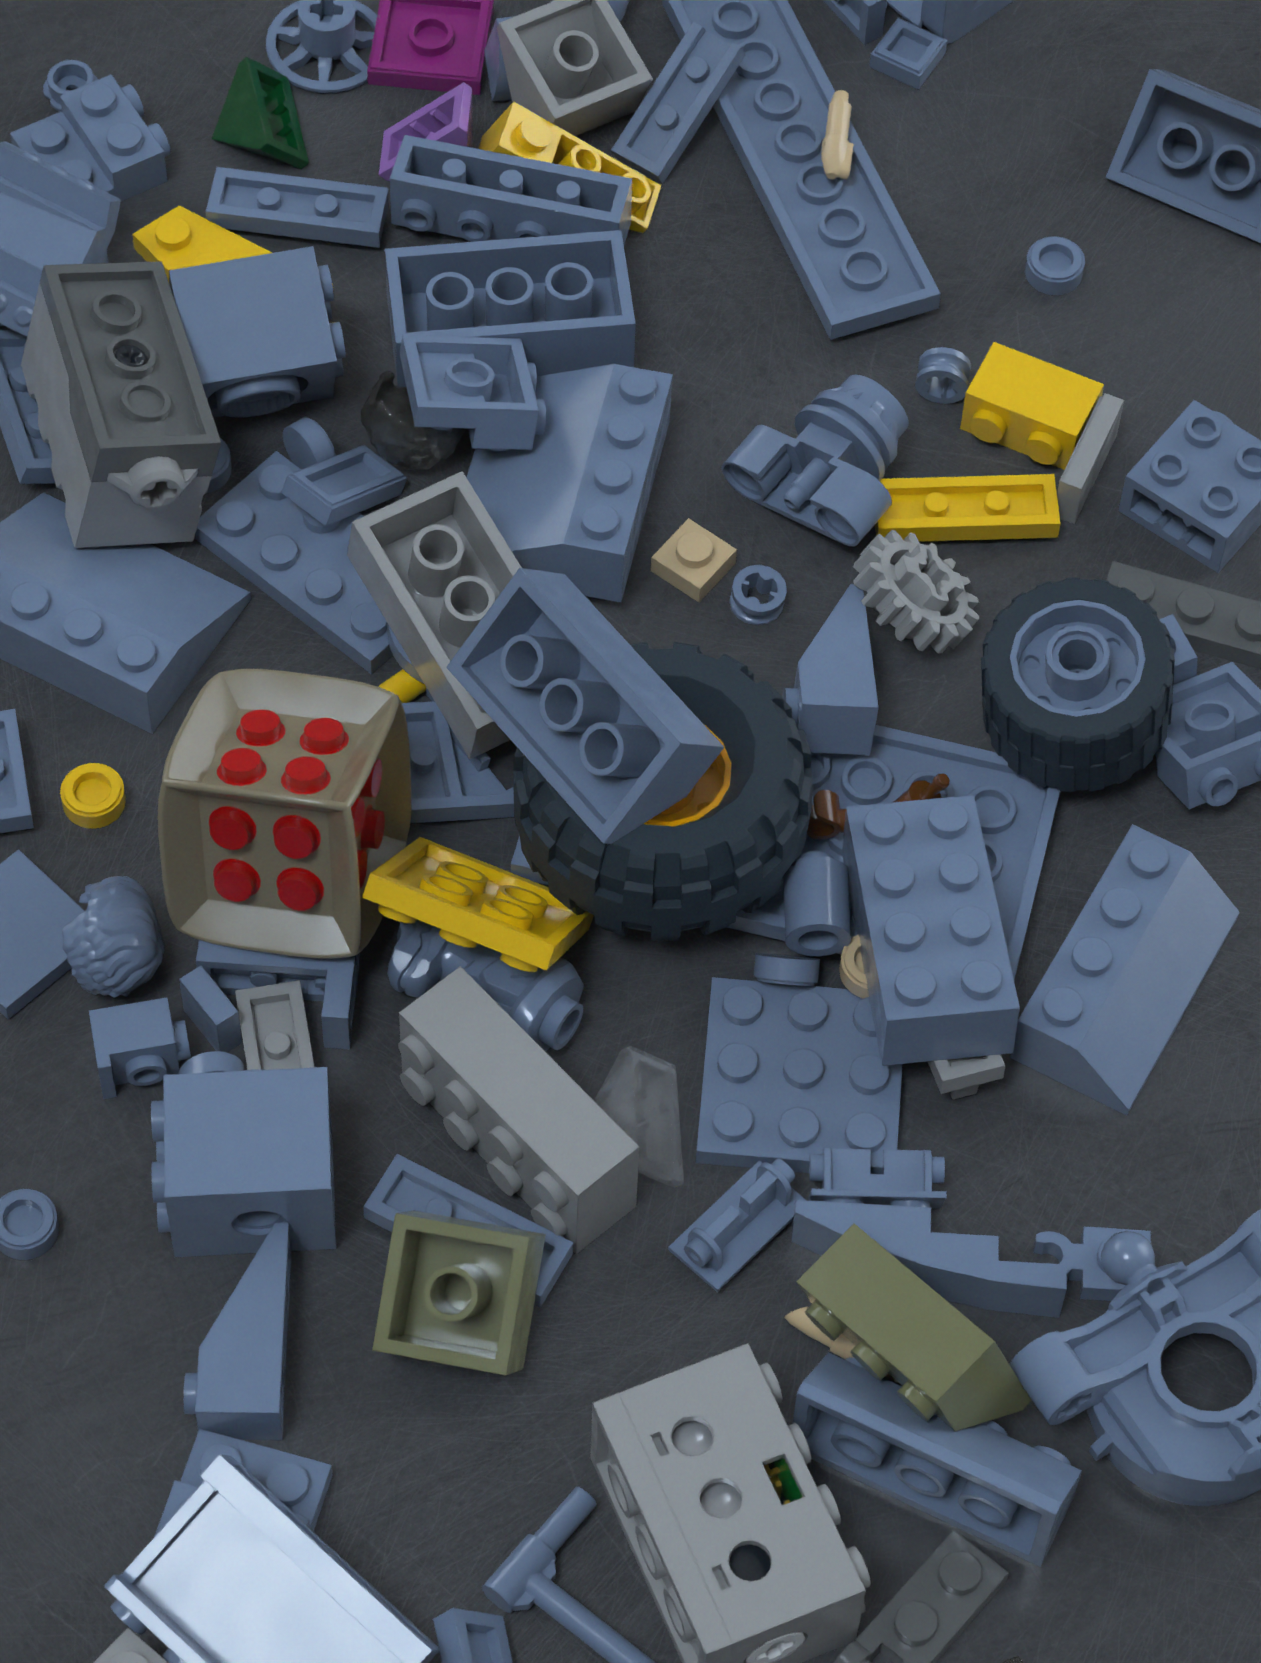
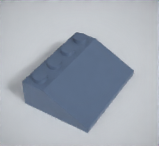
(588, 479)
(107, 620)

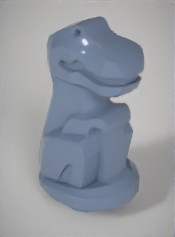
(538, 1001)

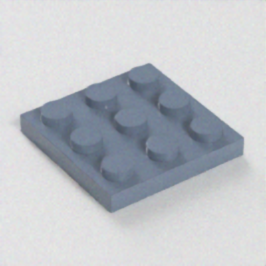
(793, 1077)

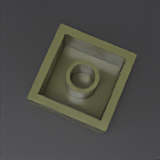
(458, 1292)

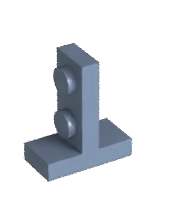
(320, 979)

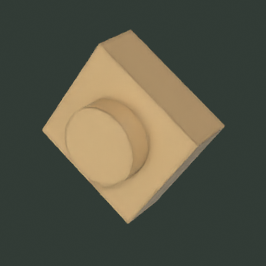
(693, 560)

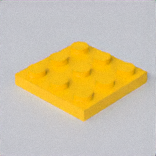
(476, 904)

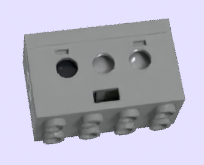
(728, 1515)

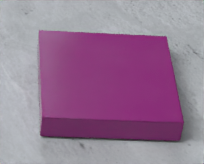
(430, 44)

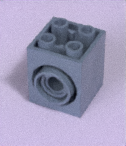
(261, 331)
(242, 1157)

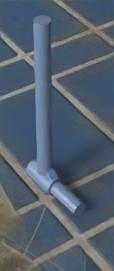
(529, 1575)

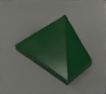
(262, 116)

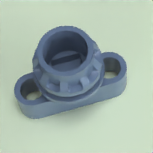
(833, 466)

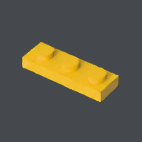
(972, 507)

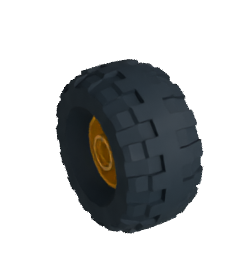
(710, 850)

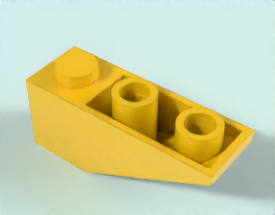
(533, 137)

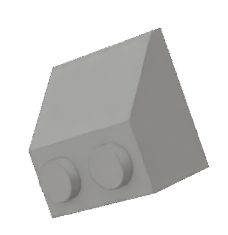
(573, 64)

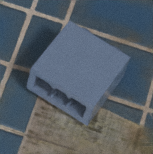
(1198, 486)

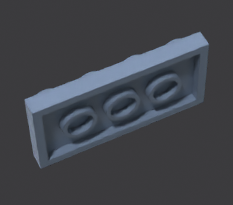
(297, 561)

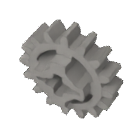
(916, 591)

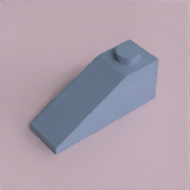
(836, 683)
(245, 1351)

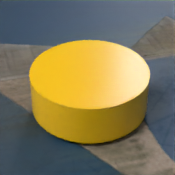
(93, 795)

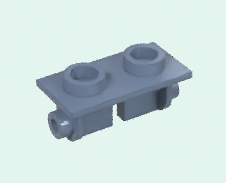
(904, 1181)
(739, 1223)

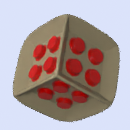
(282, 811)

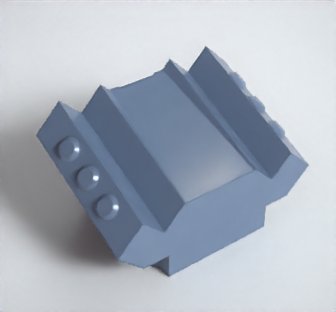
(45, 221)

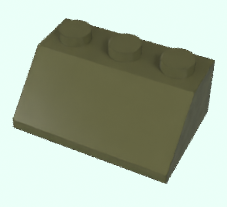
(910, 1334)

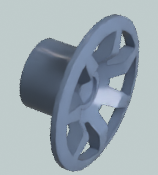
(325, 34)

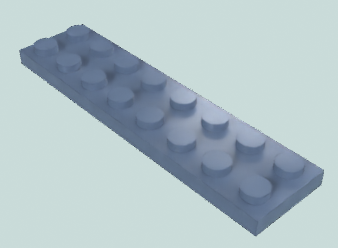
(835, 231)

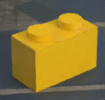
(1029, 405)

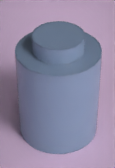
(817, 905)

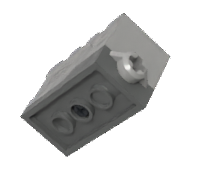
(119, 403)

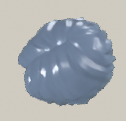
(116, 938)

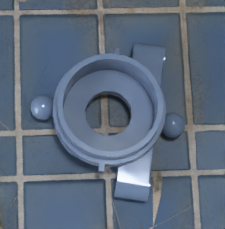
(1117, 1374)

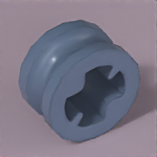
(943, 375)
(766, 581)

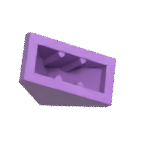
(442, 120)

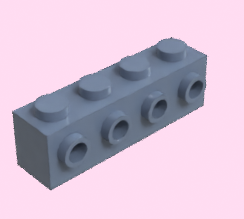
(501, 195)

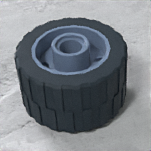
(1077, 684)

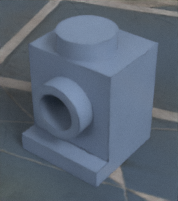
(137, 1044)

